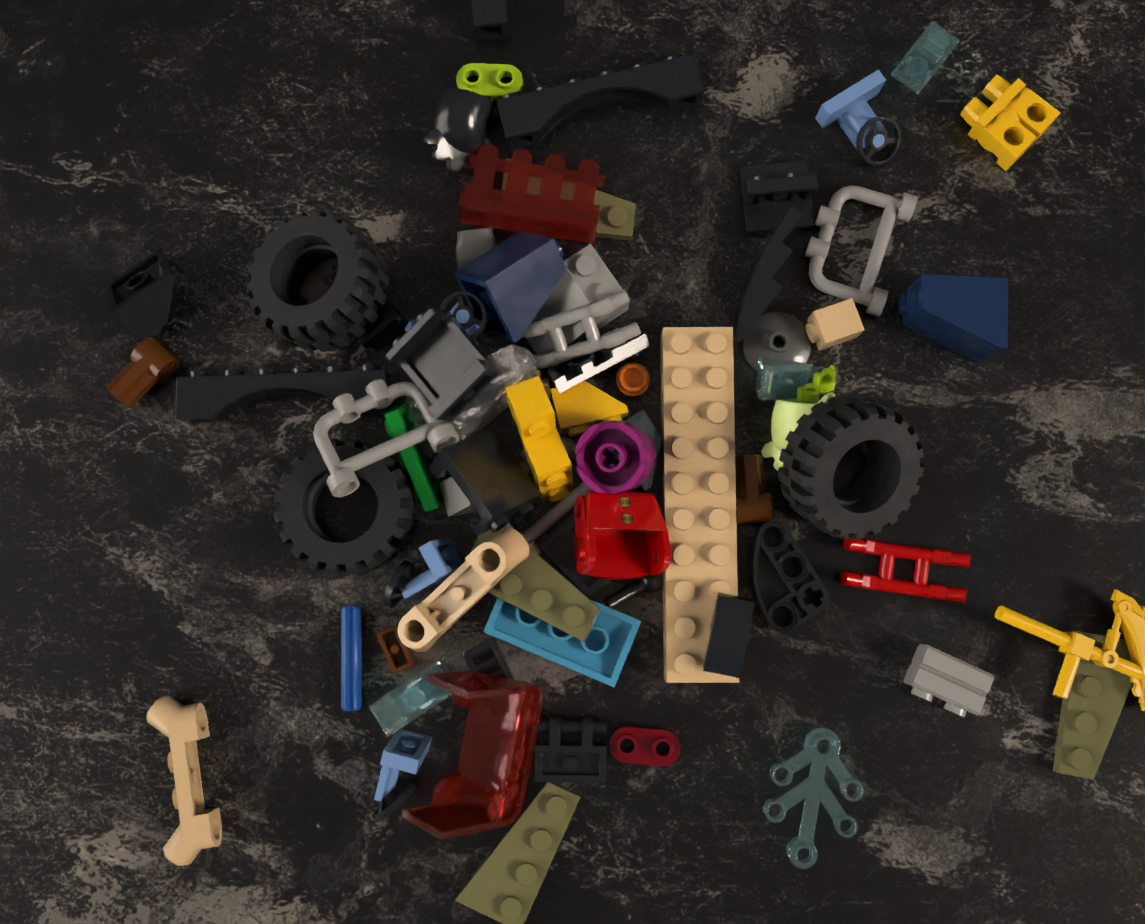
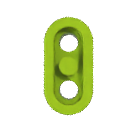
(489, 79)

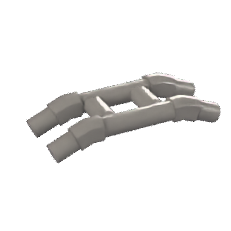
(586, 316)

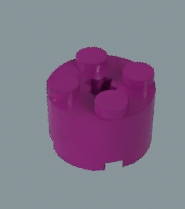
(595, 456)

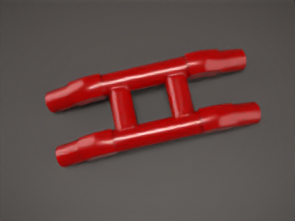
(922, 558)

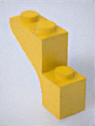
(540, 439)

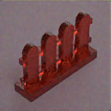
(526, 212)

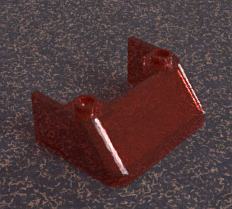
(493, 756)

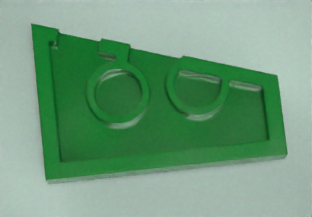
(412, 459)

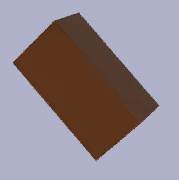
(396, 652)

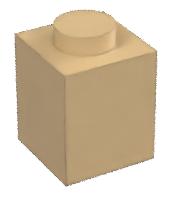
(834, 324)

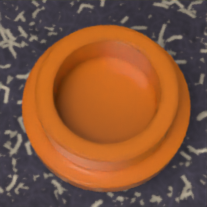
(632, 379)

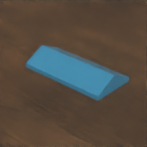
(597, 657)

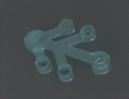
(814, 791)

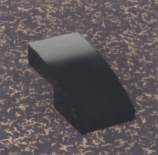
(728, 635)

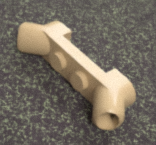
(462, 589)
(198, 826)

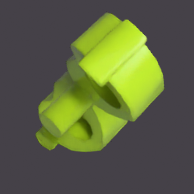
(821, 383)

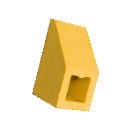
(584, 407)

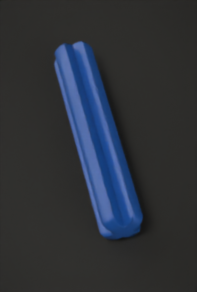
(351, 658)

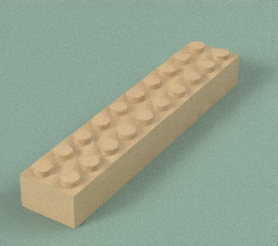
(697, 492)

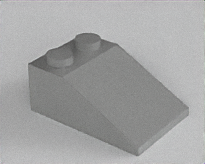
(582, 283)

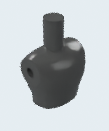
(473, 244)

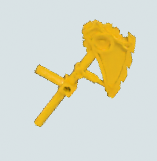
(1077, 647)

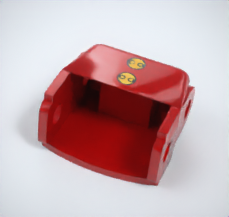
(620, 535)

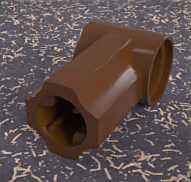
(149, 365)
(752, 500)

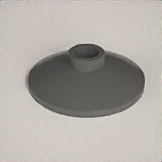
(760, 338)

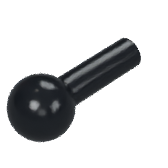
(646, 584)

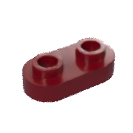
(645, 744)

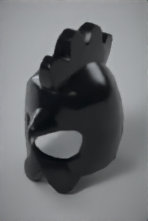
(459, 127)

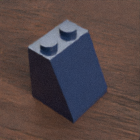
(513, 282)
(959, 313)

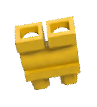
(1010, 122)

